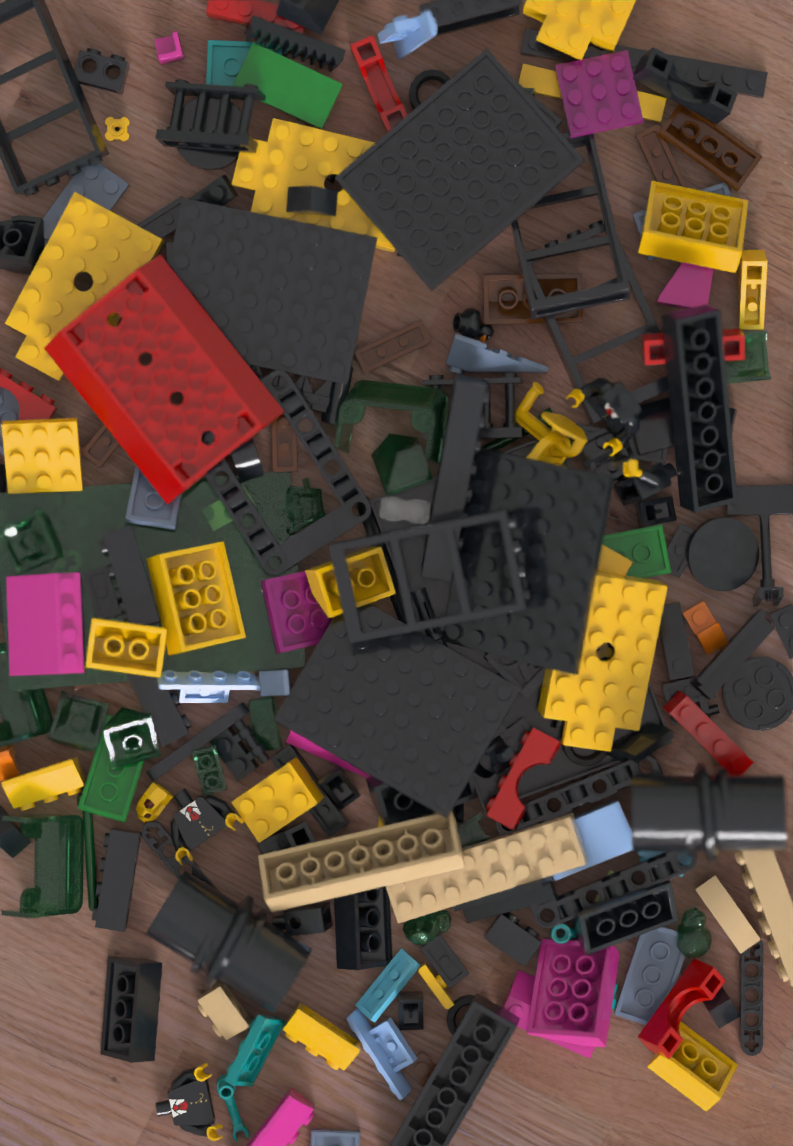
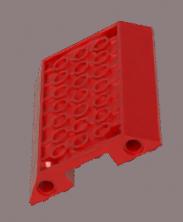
(187, 358)

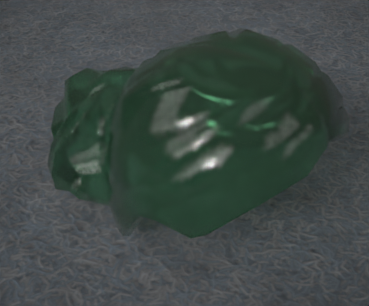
(425, 928)
(693, 935)

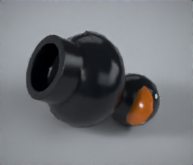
(469, 325)

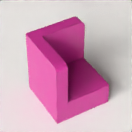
(169, 49)

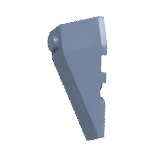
(476, 357)

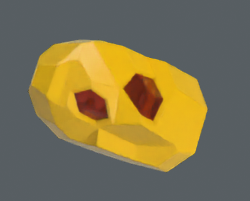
(153, 802)

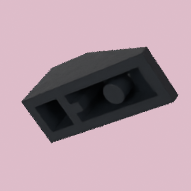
(675, 643)

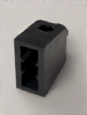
(313, 918)

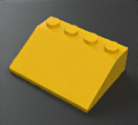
(693, 226)
(196, 597)

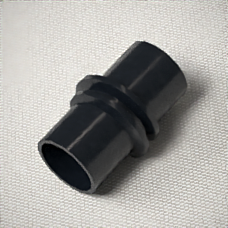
(708, 813)
(229, 941)

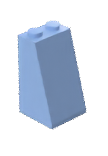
(603, 834)

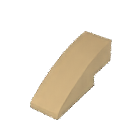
(727, 914)

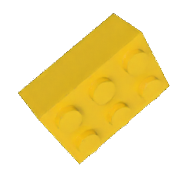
(277, 799)

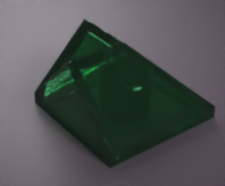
(400, 463)
(130, 737)

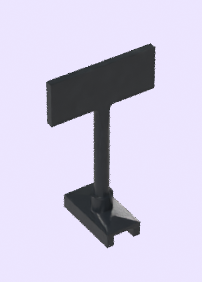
(763, 502)

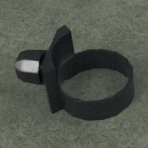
(500, 756)

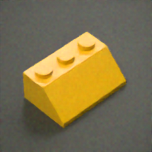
(368, 577)
(126, 647)
(45, 784)
(321, 1037)
(696, 1069)

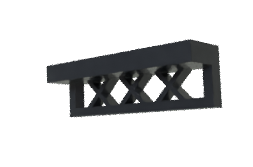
(733, 654)
(509, 900)

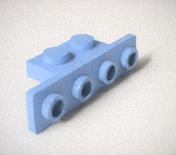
(409, 33)
(204, 686)
(386, 1048)

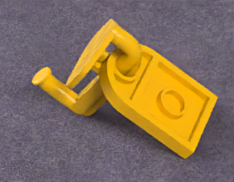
(552, 443)

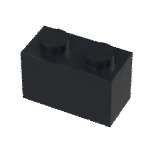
(513, 938)

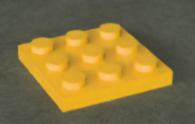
(42, 455)

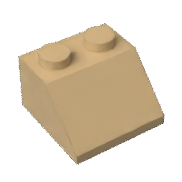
(224, 1011)

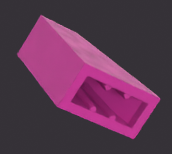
(687, 287)

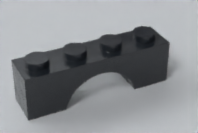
(706, 99)

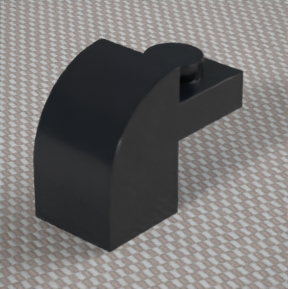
(247, 461)
(288, 838)

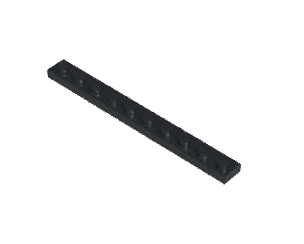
(738, 79)

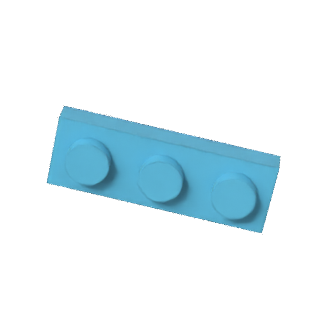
(388, 985)

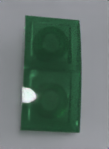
(263, 726)
(209, 769)

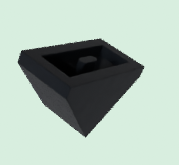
(312, 200)
(655, 511)
(339, 787)
(11, 837)
(721, 1008)
(410, 1010)

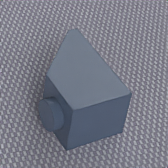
(274, 682)

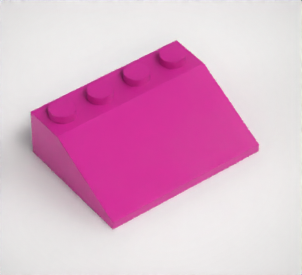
(45, 624)
(573, 993)

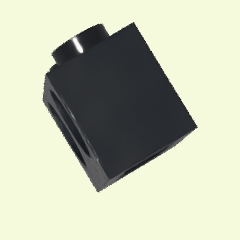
(99, 78)

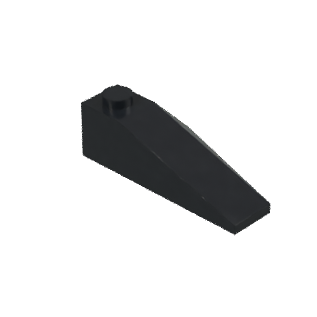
(21, 243)

